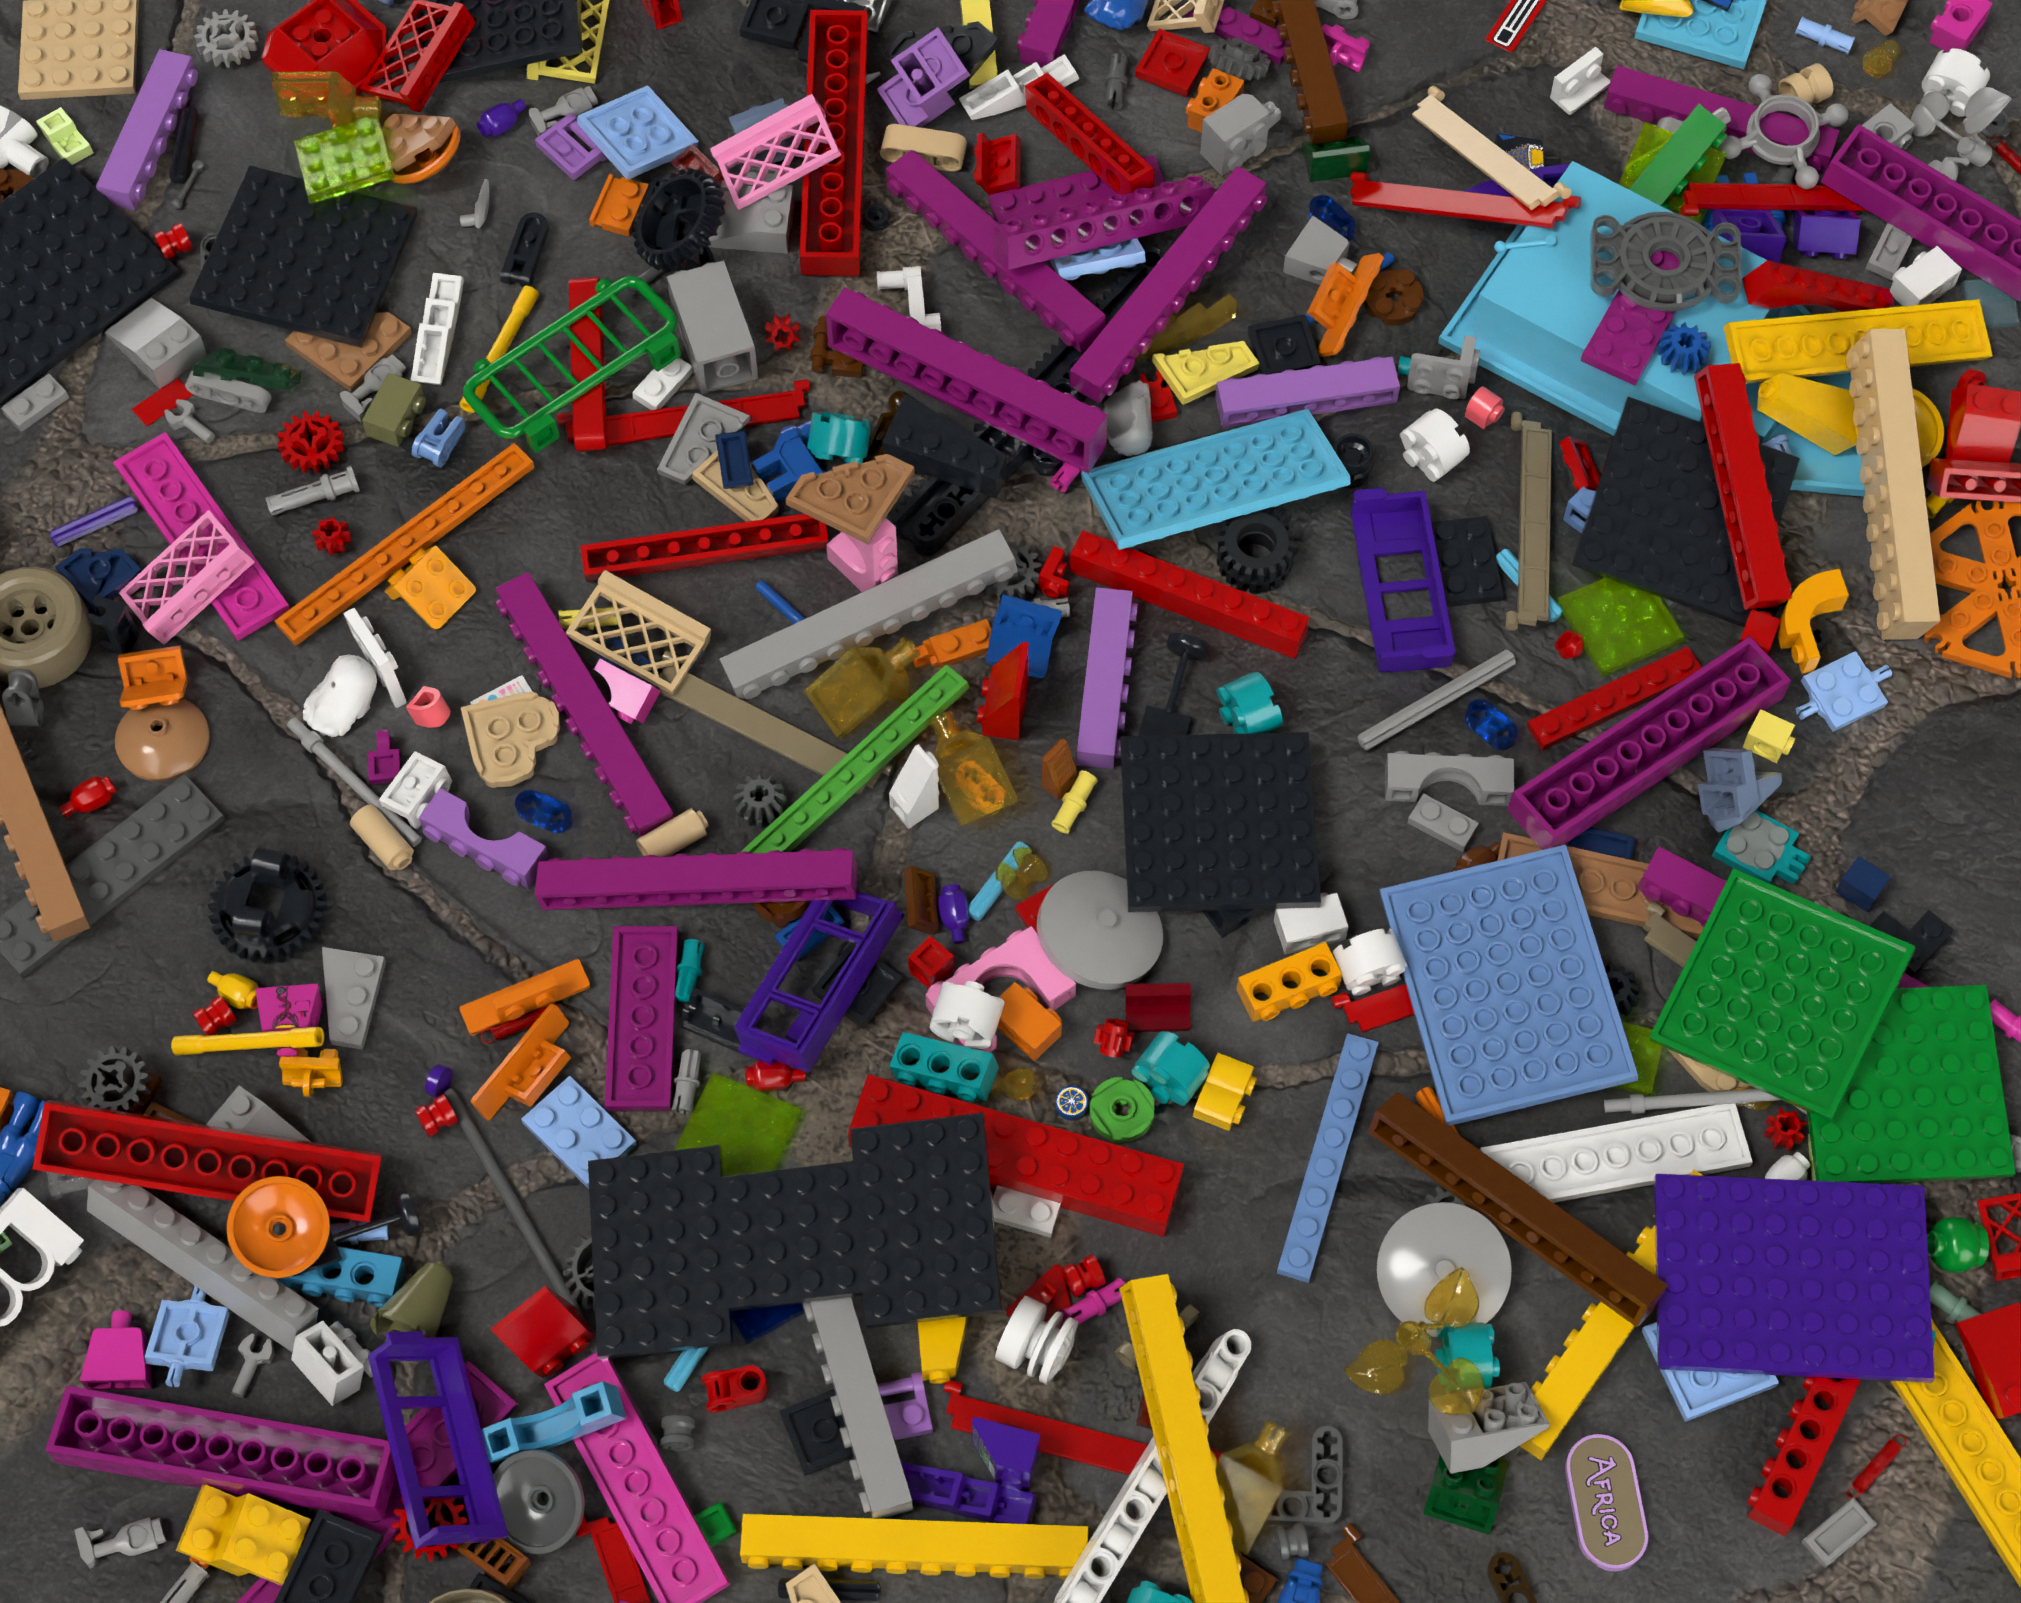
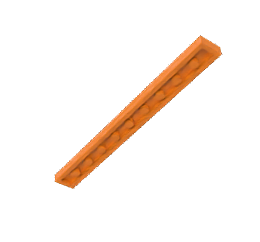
(398, 547)

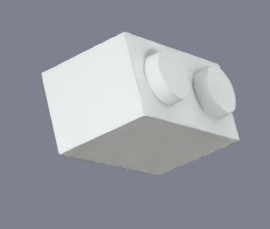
(1925, 279)
(1308, 927)

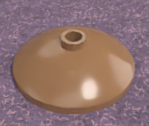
(167, 752)

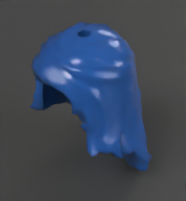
(1116, 13)

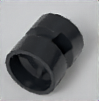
(1356, 456)

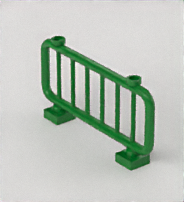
(540, 426)

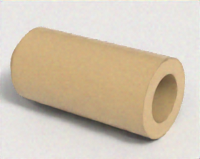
(674, 834)
(382, 837)

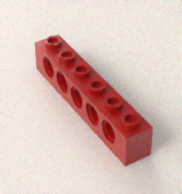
(1087, 136)
(1780, 1513)

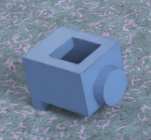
(1580, 504)

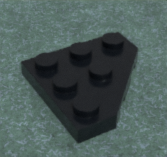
(970, 42)

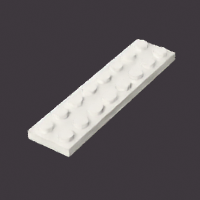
(1627, 1153)

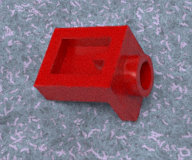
(1051, 575)

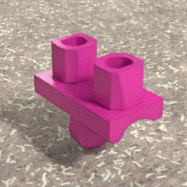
(1344, 48)

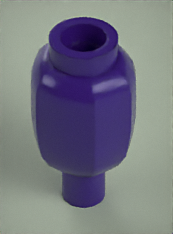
(499, 118)
(954, 911)

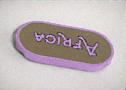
(1606, 1502)

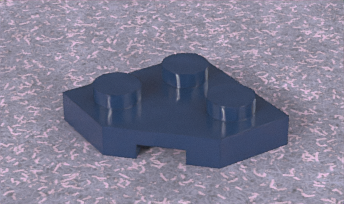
(98, 572)

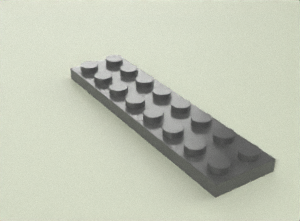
(115, 868)

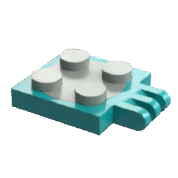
(1762, 849)

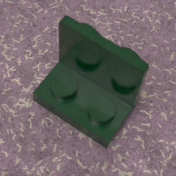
(1467, 1496)

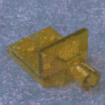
(322, 96)
(861, 684)
(970, 772)
(1251, 1483)

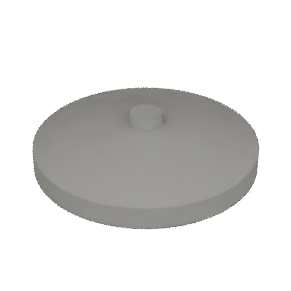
(1093, 935)
(1431, 1245)

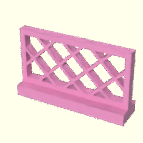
(769, 135)
(197, 590)

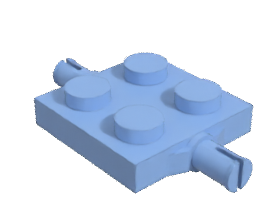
(1844, 691)
(187, 1336)

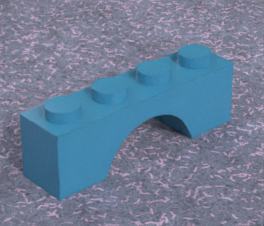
(580, 1415)

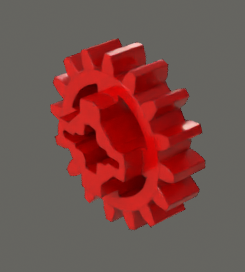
(295, 442)
(439, 1520)

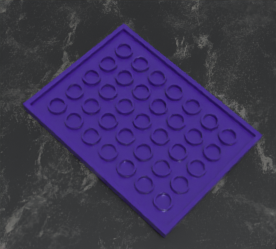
(1793, 1278)

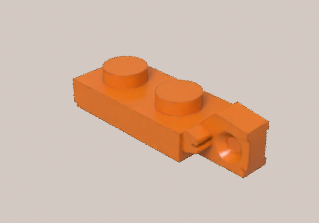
(955, 645)

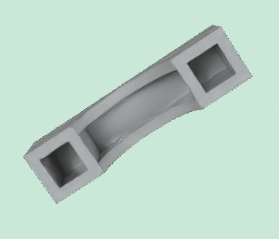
(1486, 777)

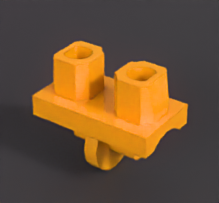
(311, 1071)

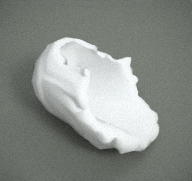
(341, 696)

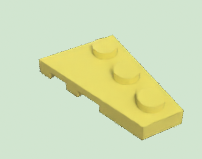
(1198, 372)

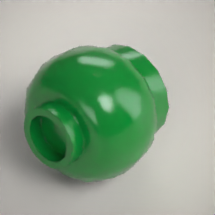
(1957, 1244)

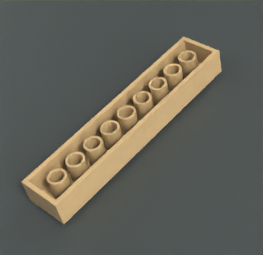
(1893, 485)

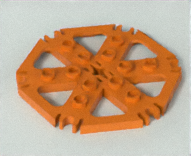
(1984, 591)

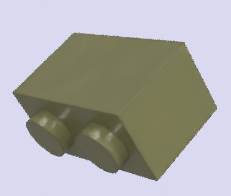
(394, 410)

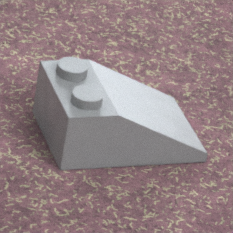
(759, 226)
(157, 342)
(247, 1113)

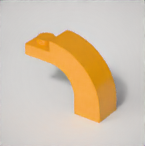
(1813, 597)

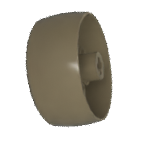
(33, 646)

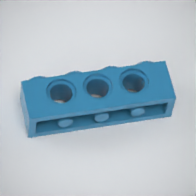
(387, 1280)

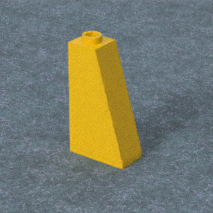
(1811, 410)
(941, 1348)

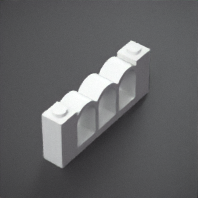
(46, 1233)

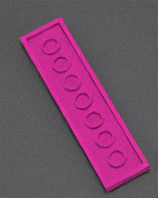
(174, 503)
(643, 1494)

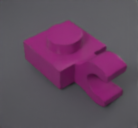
(385, 762)

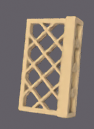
(1205, 15)
(651, 610)

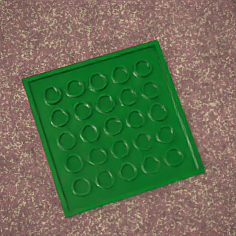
(1782, 994)
(1922, 1097)

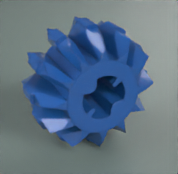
(1684, 348)

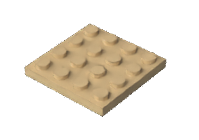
(78, 48)

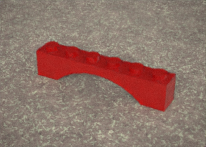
(1783, 285)

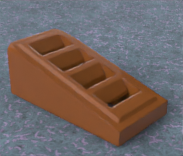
(1058, 770)
(514, 1571)

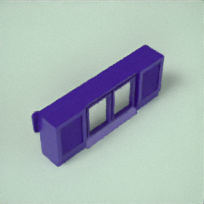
(1398, 526)

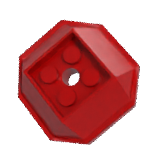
(327, 38)

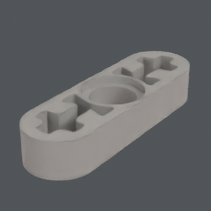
(229, 392)

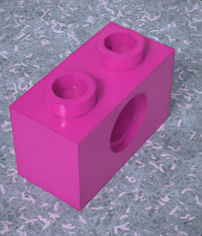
(1959, 23)

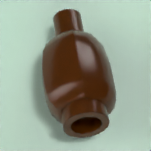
(1478, 856)

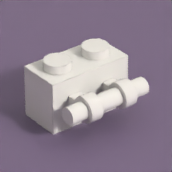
(331, 1360)

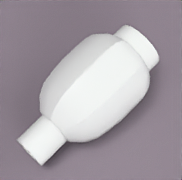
(1789, 1168)

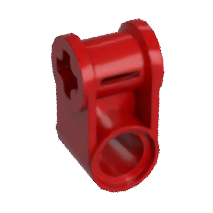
(732, 1389)

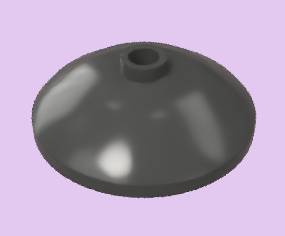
(530, 1521)

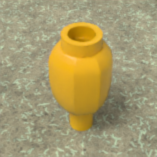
(235, 989)

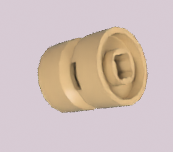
(1810, 84)

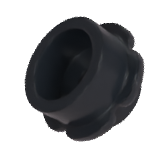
(876, 211)

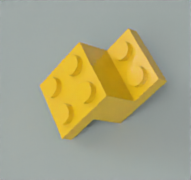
(243, 1534)

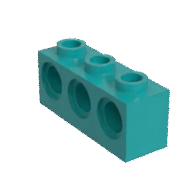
(938, 1054)

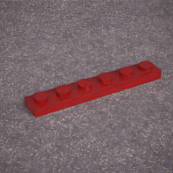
(1612, 699)

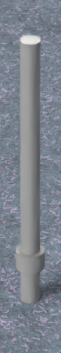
(314, 744)
(1638, 1103)

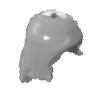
(1129, 419)

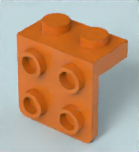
(152, 677)

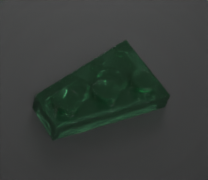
(260, 373)

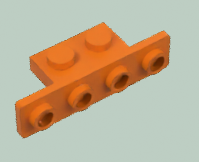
(1340, 300)
(524, 997)
(527, 1067)

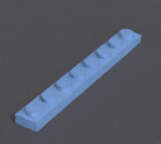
(1327, 1158)

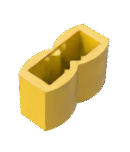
(1224, 1091)

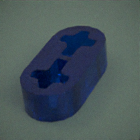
(1335, 215)
(1491, 723)
(540, 816)

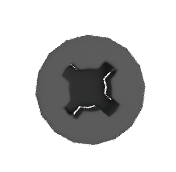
(677, 1433)
(1291, 1541)

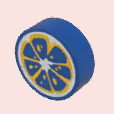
(1071, 1103)

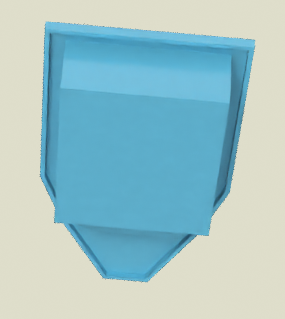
(1539, 314)

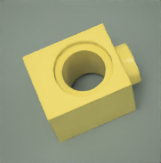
(1770, 736)

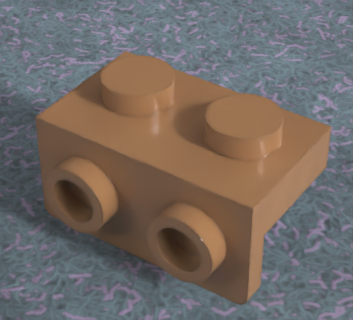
(1880, 13)

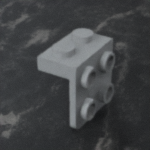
(1444, 375)

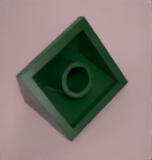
(1336, 158)

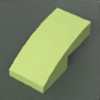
(64, 136)

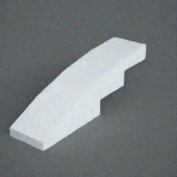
(1008, 91)
(437, 329)

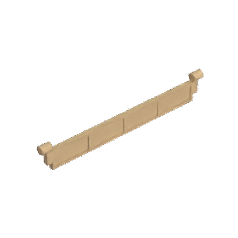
(1485, 154)

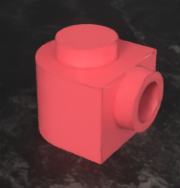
(1484, 408)
(429, 708)

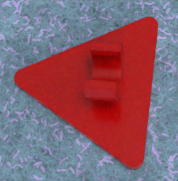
(1049, 1290)

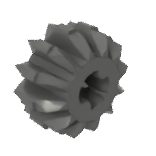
(748, 796)

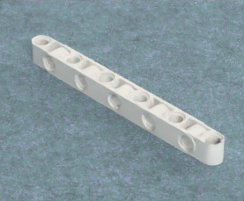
(1145, 1485)

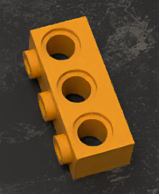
(1293, 968)

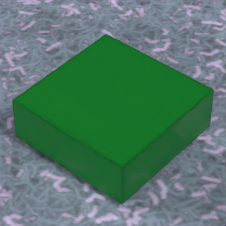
(716, 1524)

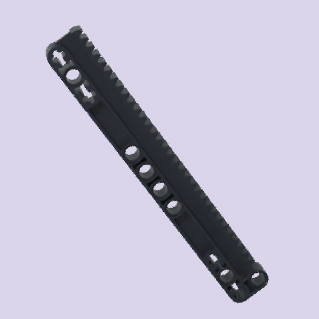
(921, 514)

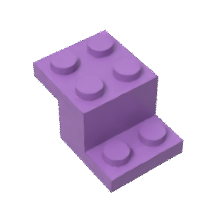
(923, 80)

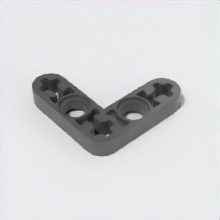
(1309, 1499)

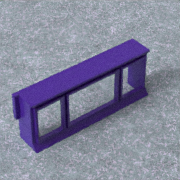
(829, 1013)
(464, 1435)

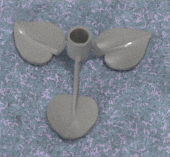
(1980, 112)

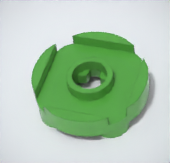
(1118, 1127)

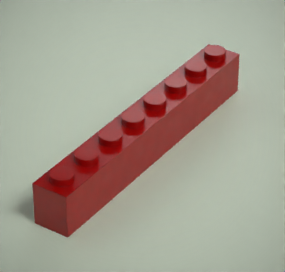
(1742, 486)
(703, 546)
(1189, 594)

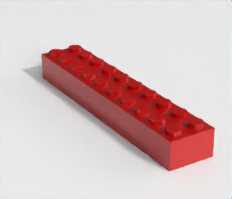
(835, 191)
(199, 1157)
(1043, 1159)

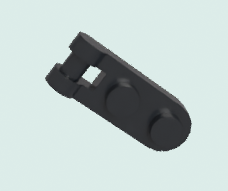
(525, 249)

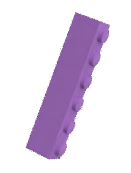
(147, 129)
(1317, 389)
(1105, 677)

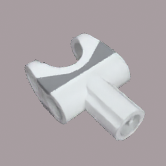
(14, 144)

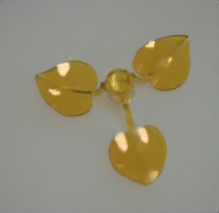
(1460, 1385)

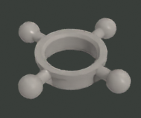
(1806, 176)

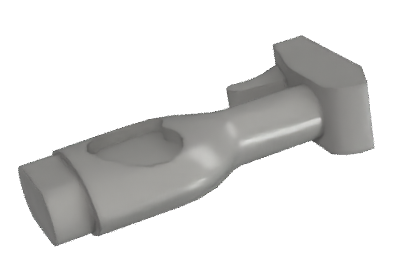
(574, 102)
(372, 382)
(130, 1540)

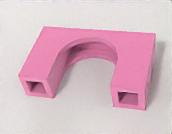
(866, 563)
(1017, 958)

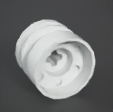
(1037, 1340)

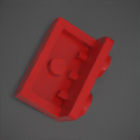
(997, 163)

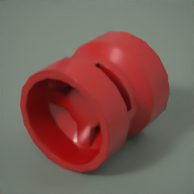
(173, 241)
(214, 1016)
(436, 1115)
(1083, 1275)

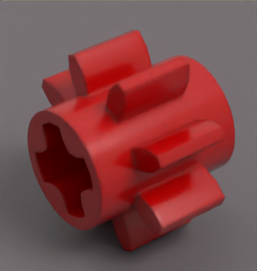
(787, 326)
(331, 536)
(1113, 1037)
(1782, 1138)

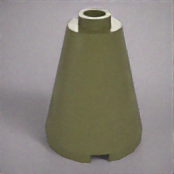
(417, 1303)

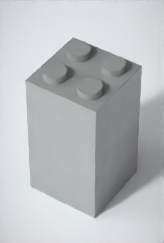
(712, 327)

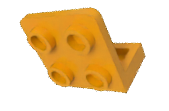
(431, 586)

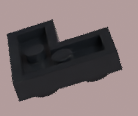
(1925, 935)

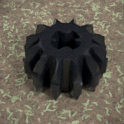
(1624, 987)

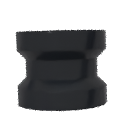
(1045, 468)

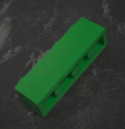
(1680, 157)

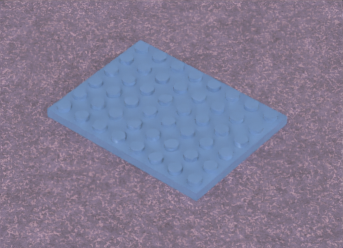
(1508, 985)

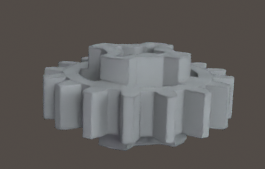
(226, 38)

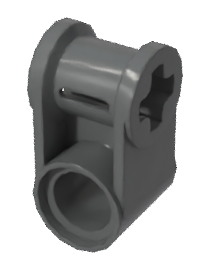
(23, 699)

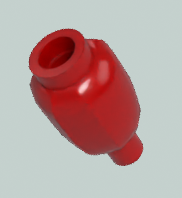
(89, 796)
(772, 1077)

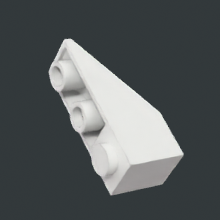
(916, 788)

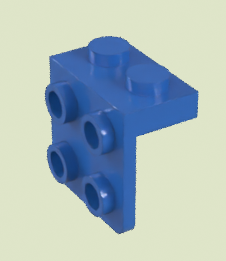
(1023, 622)

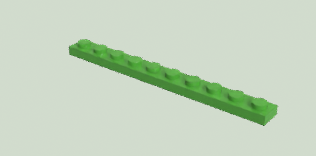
(861, 763)

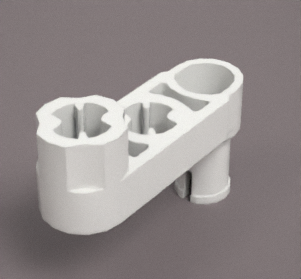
(910, 280)

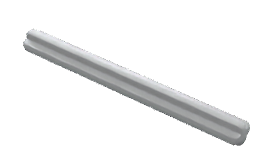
(1436, 700)

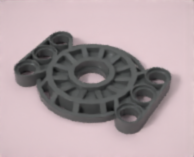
(1669, 232)

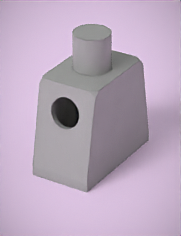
(1315, 251)

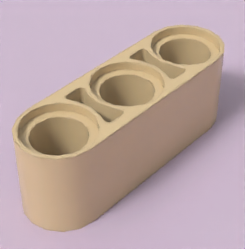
(938, 148)

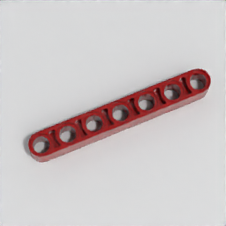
(590, 408)

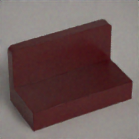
(1158, 1007)

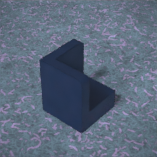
(1862, 884)

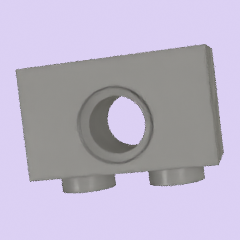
(1892, 126)

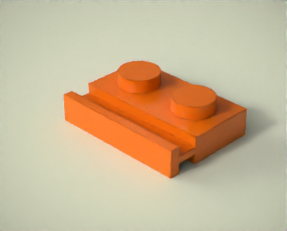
(618, 205)

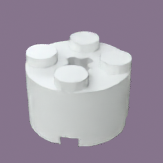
(1957, 77)
(1434, 444)
(1370, 960)
(966, 1014)

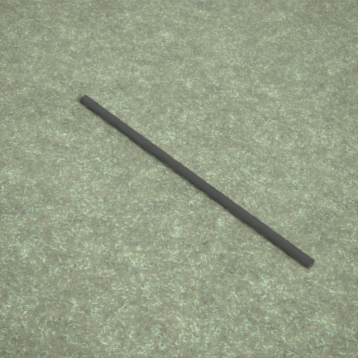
(520, 1216)

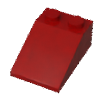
(1983, 423)
(1005, 695)
(544, 1332)
(1995, 1357)

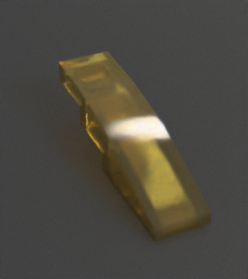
(1191, 326)

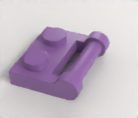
(566, 151)
(911, 1416)

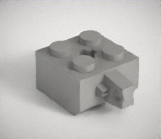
(1237, 132)

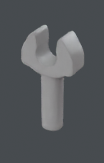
(186, 420)
(251, 1362)

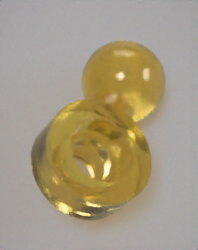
(1879, 59)
(1017, 1084)

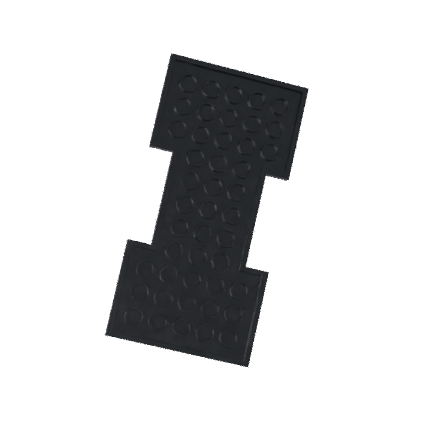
(895, 1225)

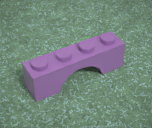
(515, 858)

